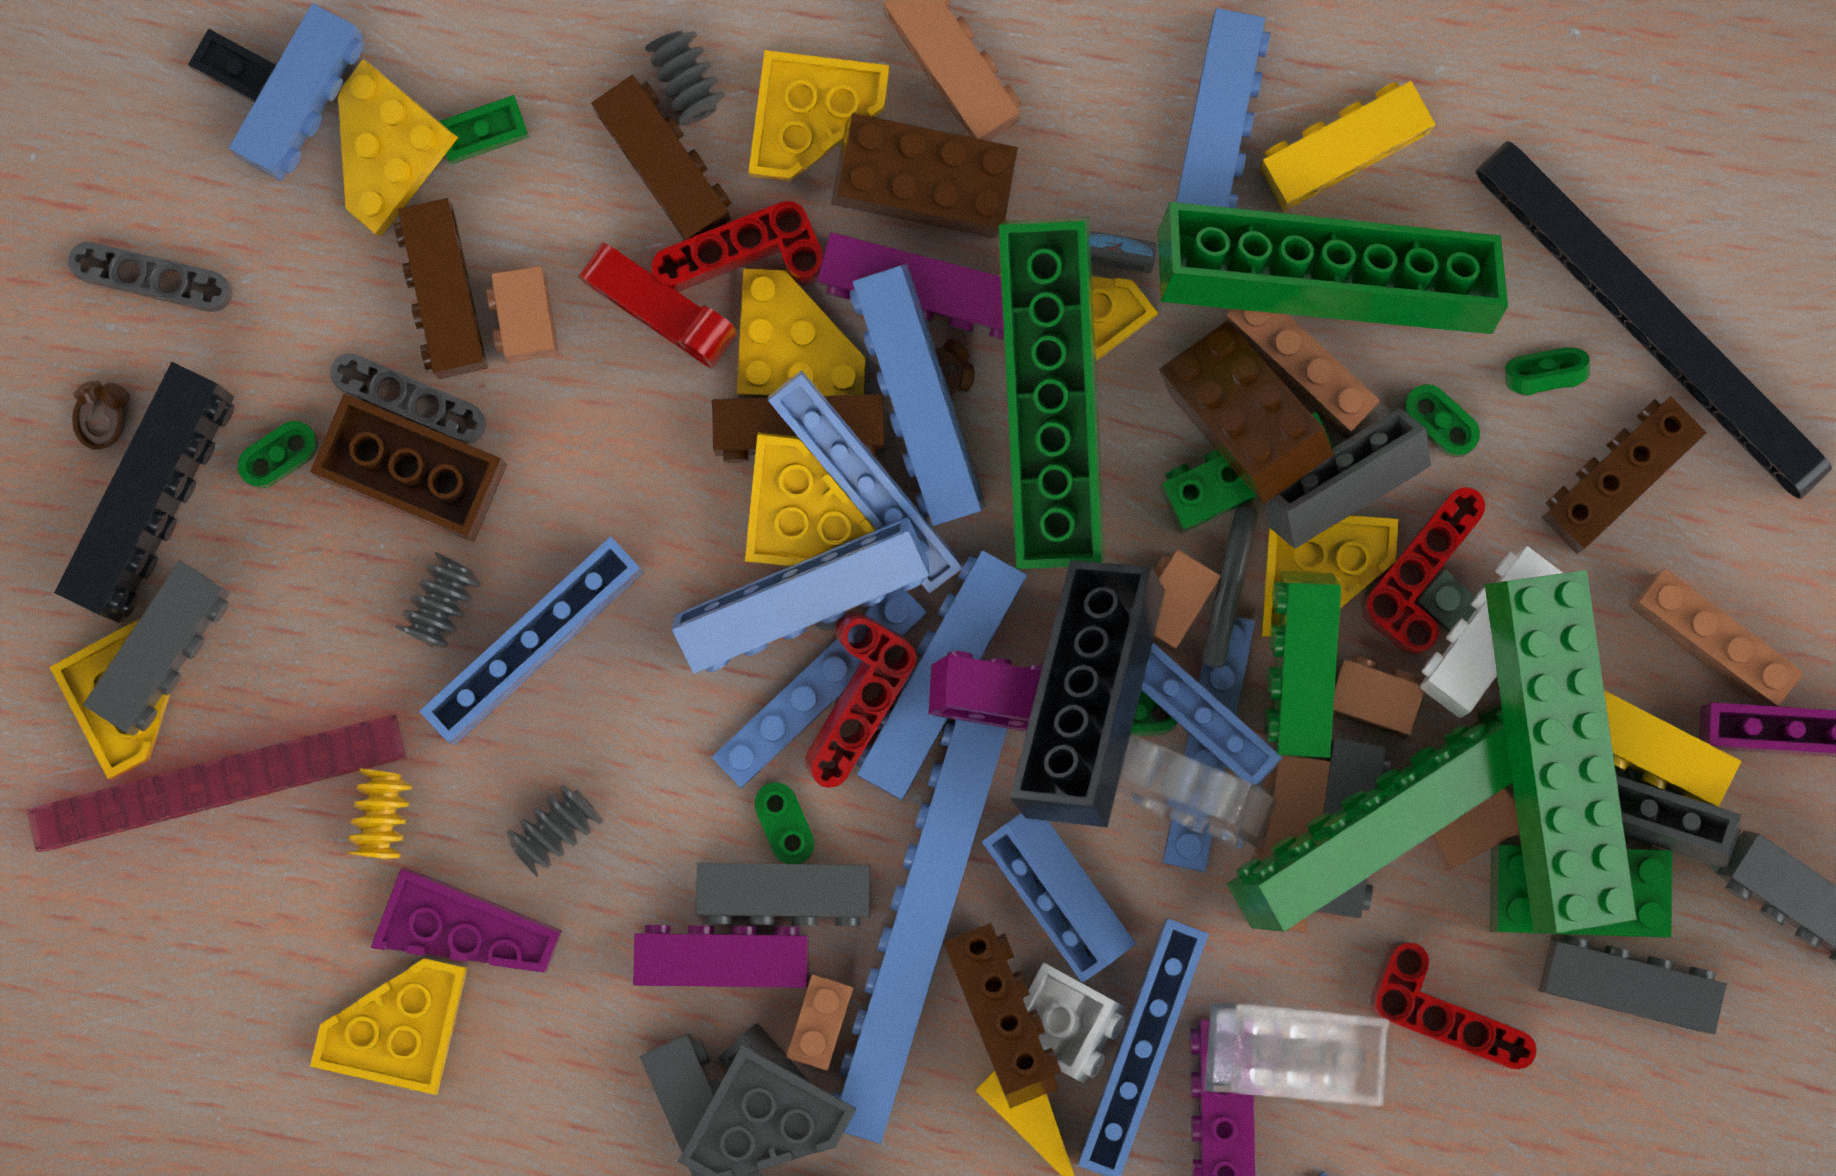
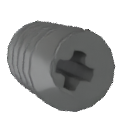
(684, 76)
(439, 601)
(553, 828)

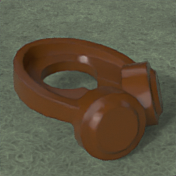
(956, 353)
(115, 400)

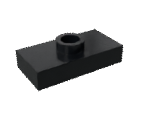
(231, 65)

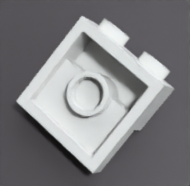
(1074, 1021)

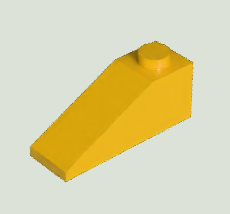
(1032, 1120)

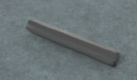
(1229, 587)

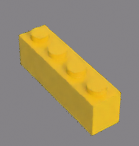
(1346, 145)
(1667, 754)

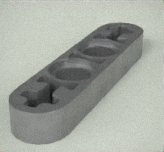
(151, 272)
(407, 401)

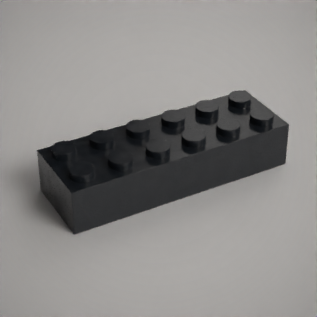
(146, 493)
(1088, 693)

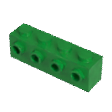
(1206, 490)

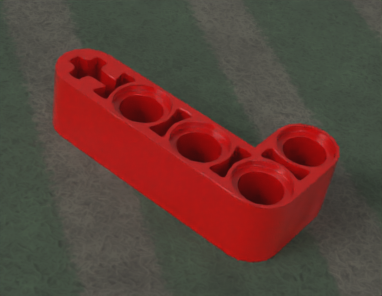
(736, 256)
(660, 307)
(1429, 564)
(851, 705)
(1454, 1017)

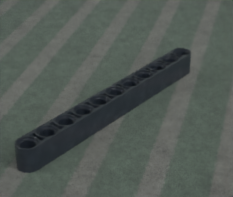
(1653, 320)

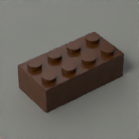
(924, 175)
(1246, 412)
(408, 468)

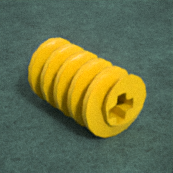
(379, 814)

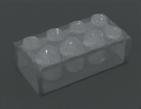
(1194, 794)
(1296, 1054)

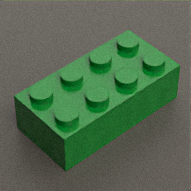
(1305, 663)
(1650, 887)

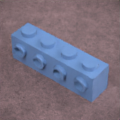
(297, 93)
(1059, 894)

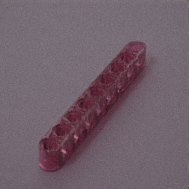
(216, 783)

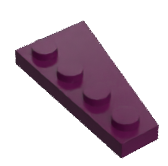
(451, 923)

